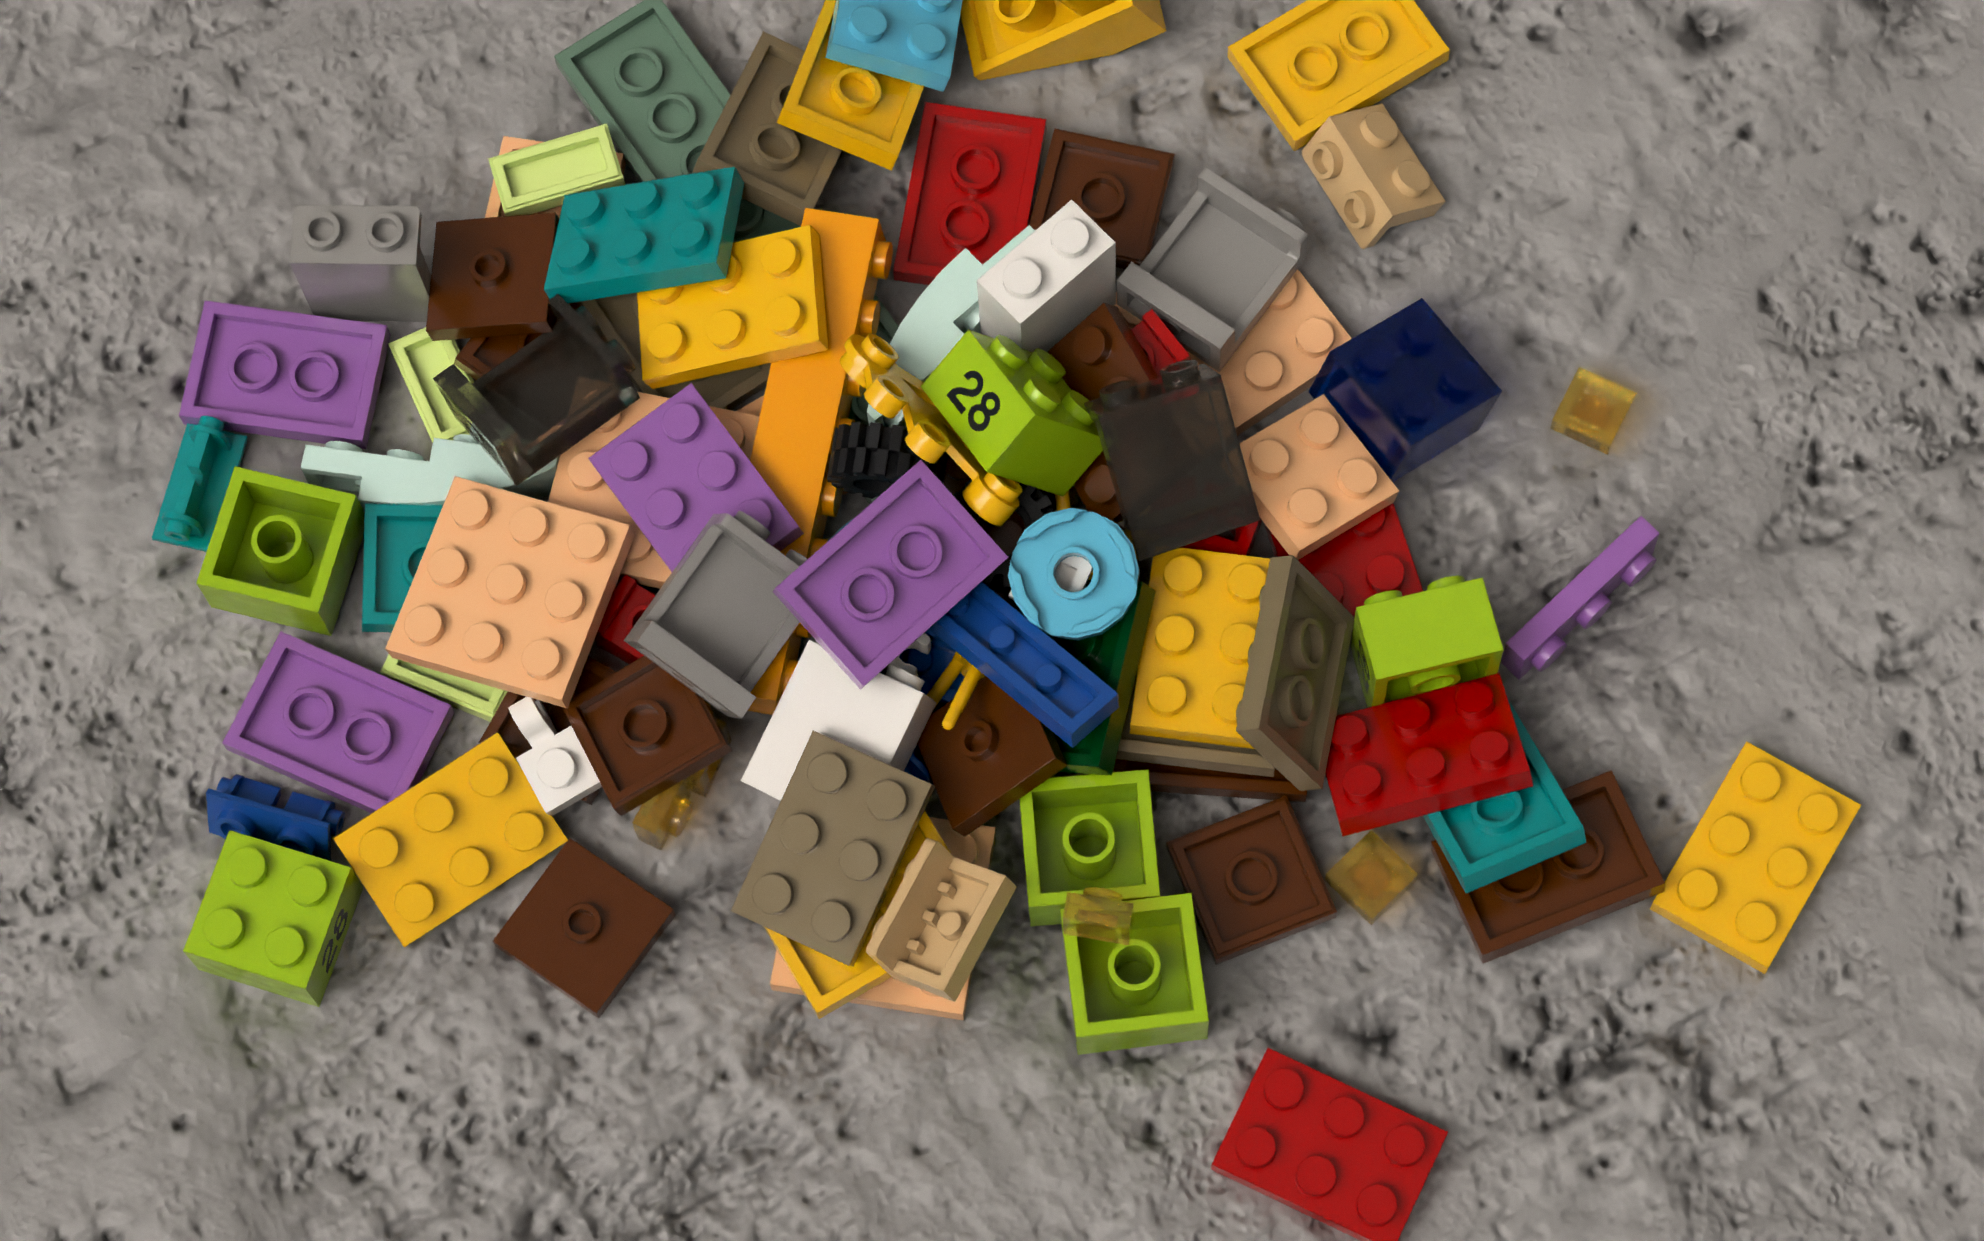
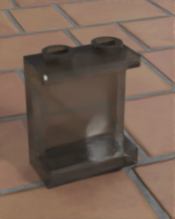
(543, 393)
(1173, 458)

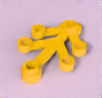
(890, 389)

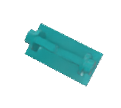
(198, 484)

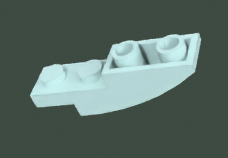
(941, 318)
(410, 480)

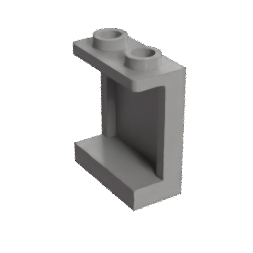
(361, 262)
(1216, 268)
(717, 613)

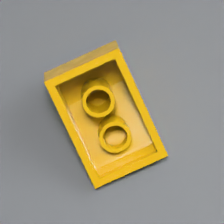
(1040, 34)

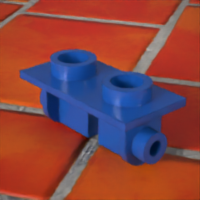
(250, 809)

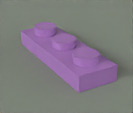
(1582, 600)

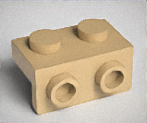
(1370, 173)
(939, 921)

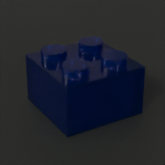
(1407, 389)

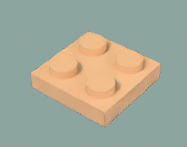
(1313, 477)

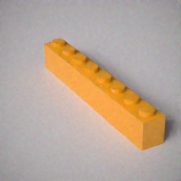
(811, 398)

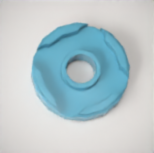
(1067, 535)

